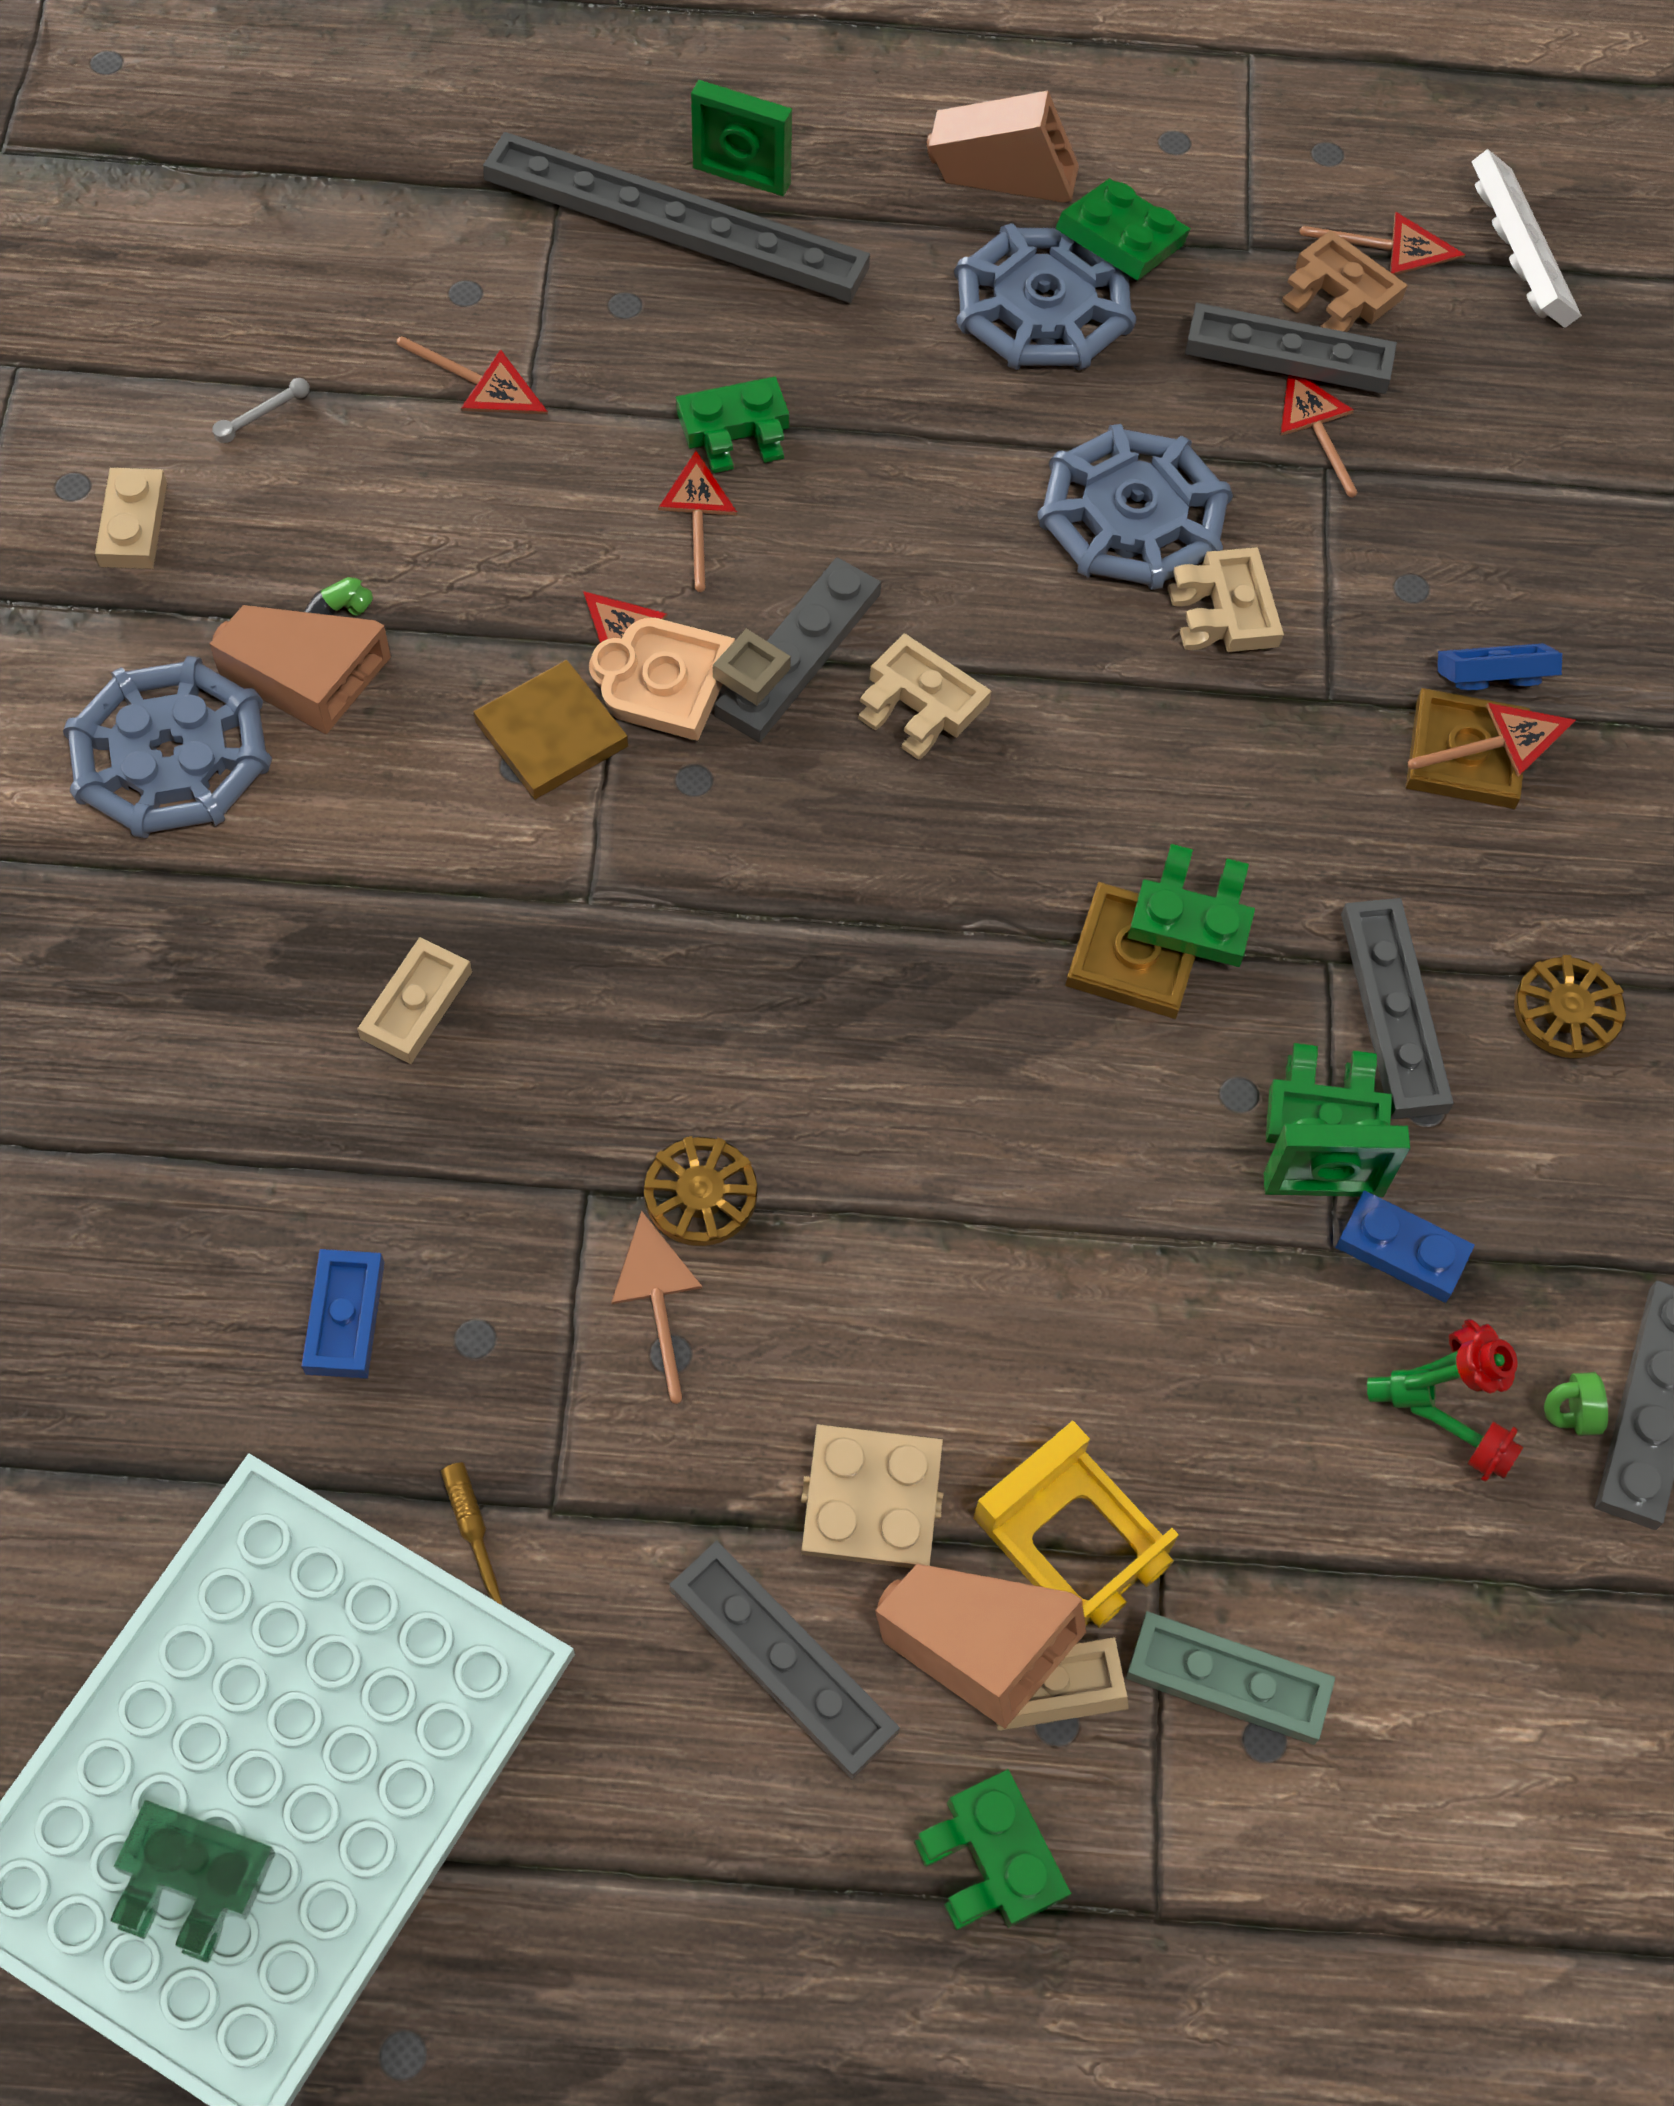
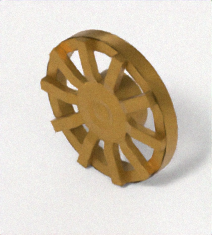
(1570, 1006)
(700, 1190)

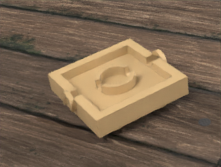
(872, 1497)

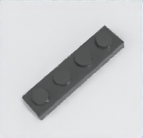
(1291, 348)
(810, 638)
(1396, 1008)
(1641, 1451)
(784, 1659)

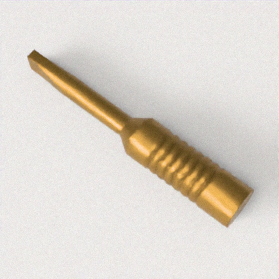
(470, 1521)

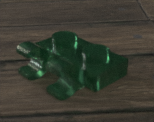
(194, 1861)

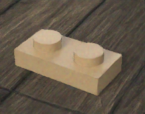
(131, 518)
(414, 1000)
(1081, 1686)

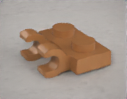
(1347, 274)

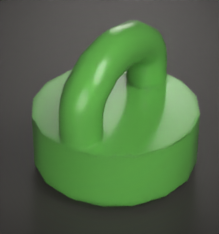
(1586, 1403)

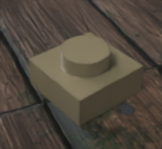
(751, 667)

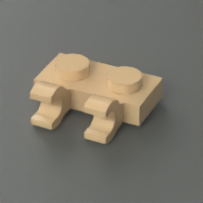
(1241, 599)
(927, 684)

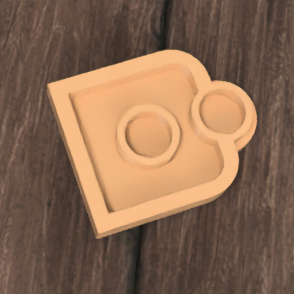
(660, 675)

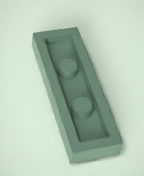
(1230, 1678)

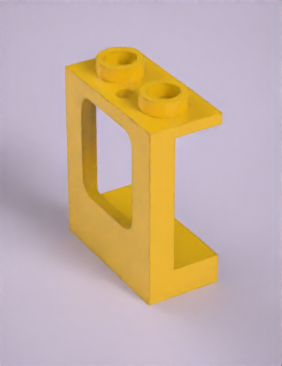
(1043, 1488)

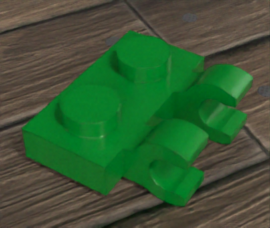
(735, 412)
(1193, 921)
(1302, 1098)
(1007, 1849)

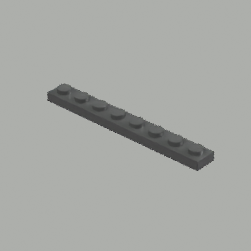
(677, 217)

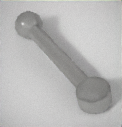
(225, 430)

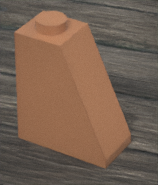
(1006, 147)
(301, 659)
(980, 1634)

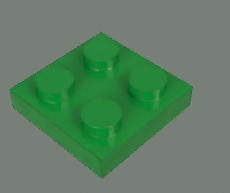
(741, 137)
(1123, 228)
(1336, 1158)

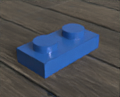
(1519, 663)
(1405, 1246)
(343, 1314)

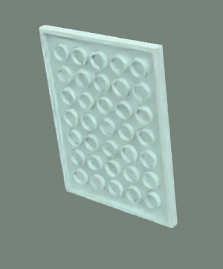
(294, 1694)

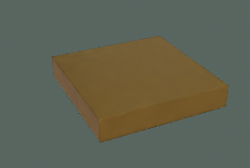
(1453, 721)
(551, 729)
(1125, 968)

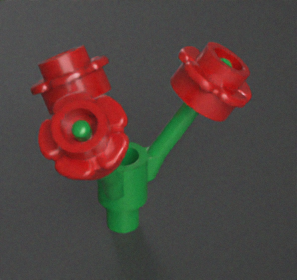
(1483, 1365)

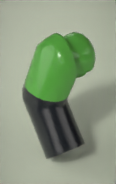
(342, 593)

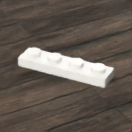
(1519, 228)

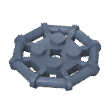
(1040, 317)
(1127, 528)
(157, 720)

